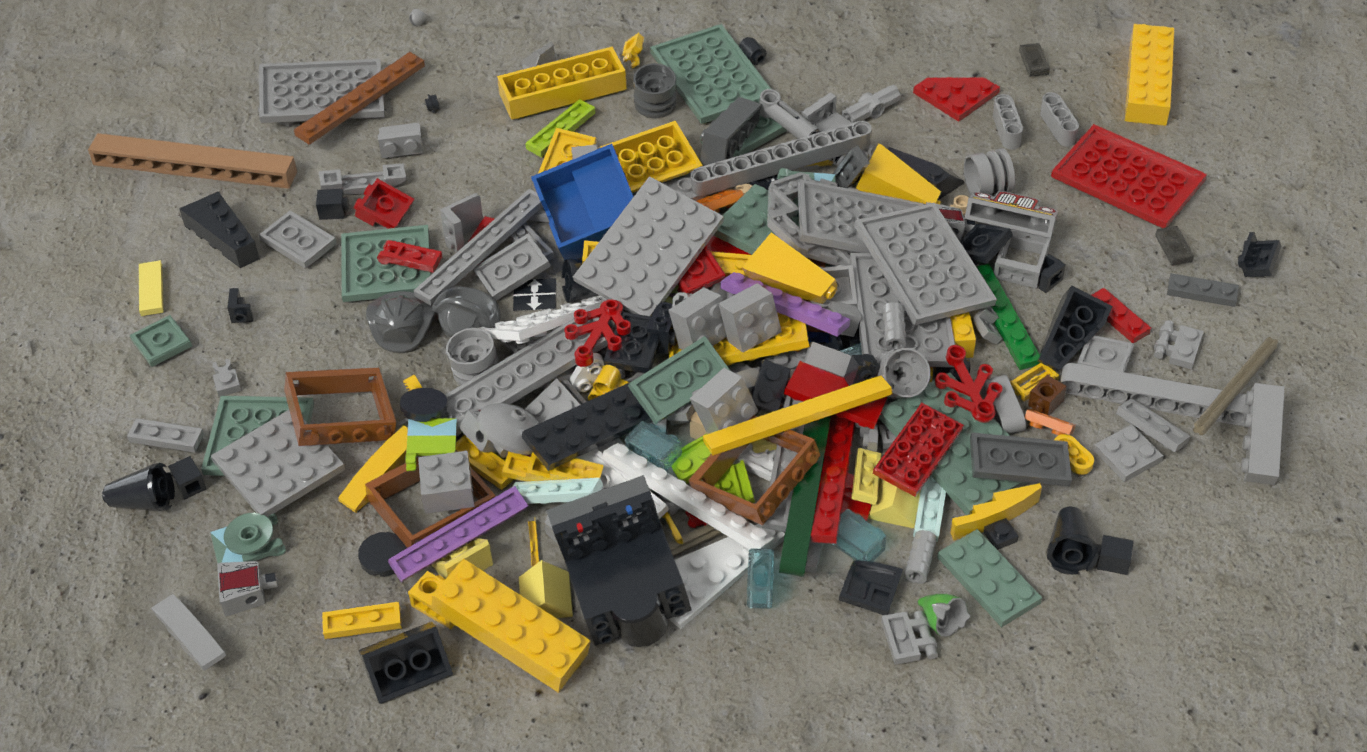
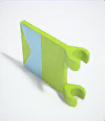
(430, 439)

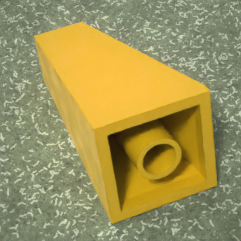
(894, 178)
(788, 270)

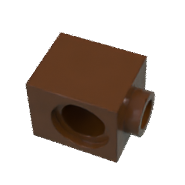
(1047, 395)

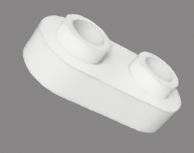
(584, 377)

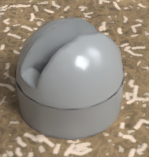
(417, 17)

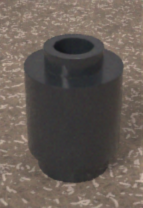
(753, 50)

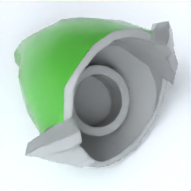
(944, 613)

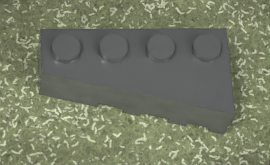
(729, 131)

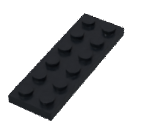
(585, 427)

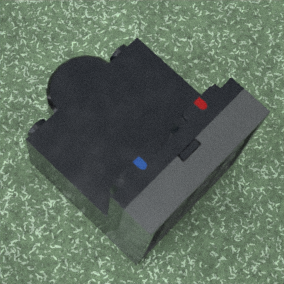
(620, 563)

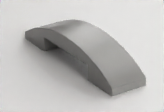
(356, 183)

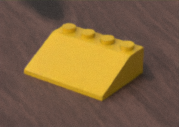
(655, 153)

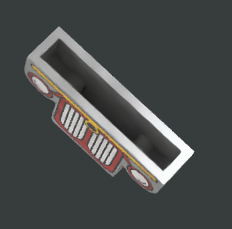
(1012, 212)

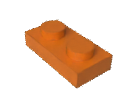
(1057, 425)

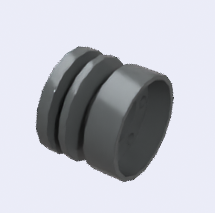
(654, 90)

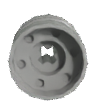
(989, 172)
(471, 353)
(911, 369)

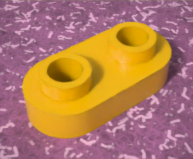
(1077, 455)

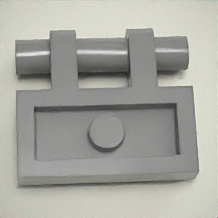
(1185, 347)
(901, 637)

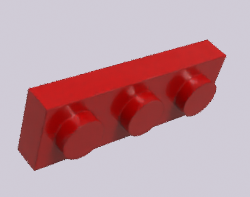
(1123, 318)

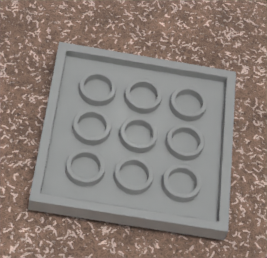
(272, 468)

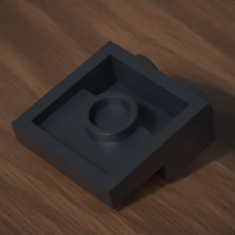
(985, 241)

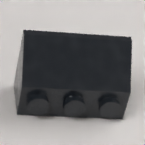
(405, 662)

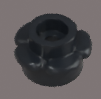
(432, 103)

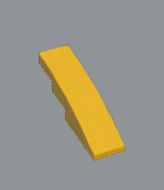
(385, 459)
(531, 469)
(1004, 505)

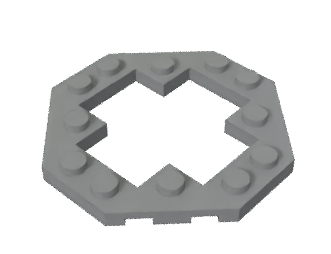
(782, 209)

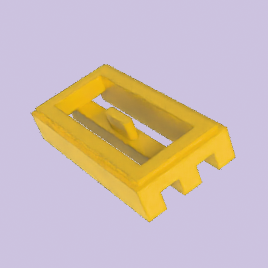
(1025, 390)

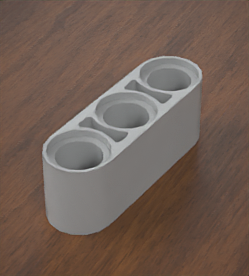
(1059, 119)
(1007, 121)
(1007, 408)

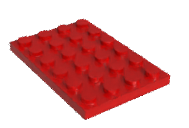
(1129, 176)

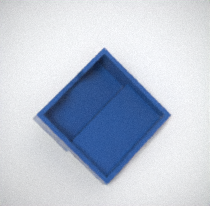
(583, 198)

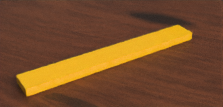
(797, 415)

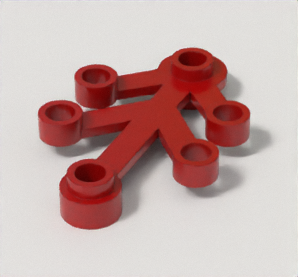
(608, 311)
(980, 409)

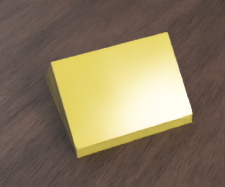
(894, 506)
(475, 552)
(548, 589)

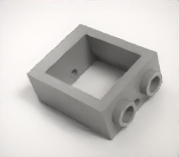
(1020, 272)

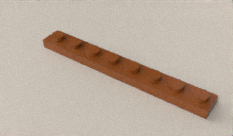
(359, 98)

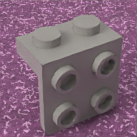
(824, 114)
(400, 140)
(461, 219)

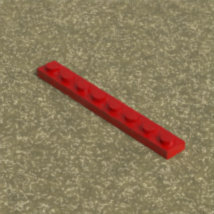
(833, 481)

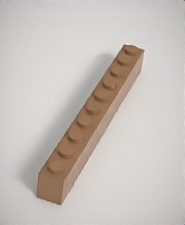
(193, 160)

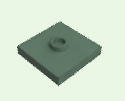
(160, 340)

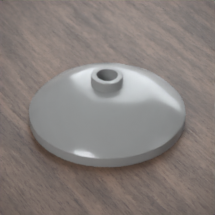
(504, 426)

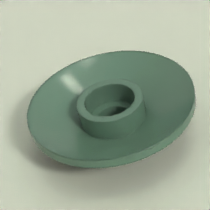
(248, 533)

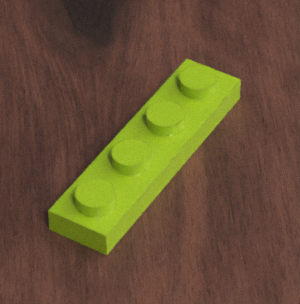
(568, 120)

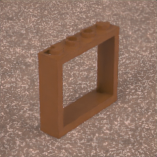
(339, 382)
(717, 465)
(400, 479)

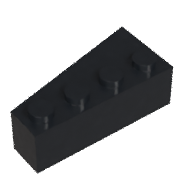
(218, 225)

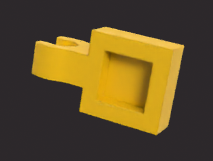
(632, 49)

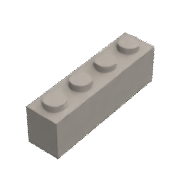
(1263, 433)

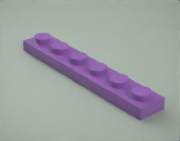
(792, 305)
(457, 534)

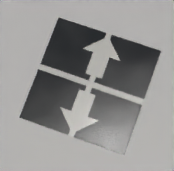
(535, 295)

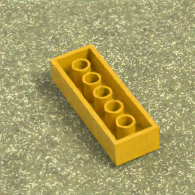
(1149, 74)
(562, 82)
(510, 625)

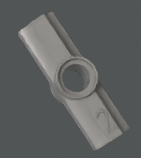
(872, 104)

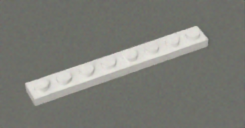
(688, 498)

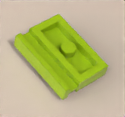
(691, 459)
(736, 482)

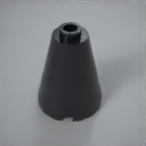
(572, 290)
(142, 490)
(1071, 543)

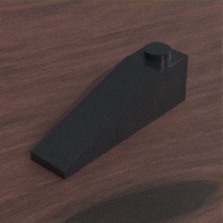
(937, 175)
(1072, 326)

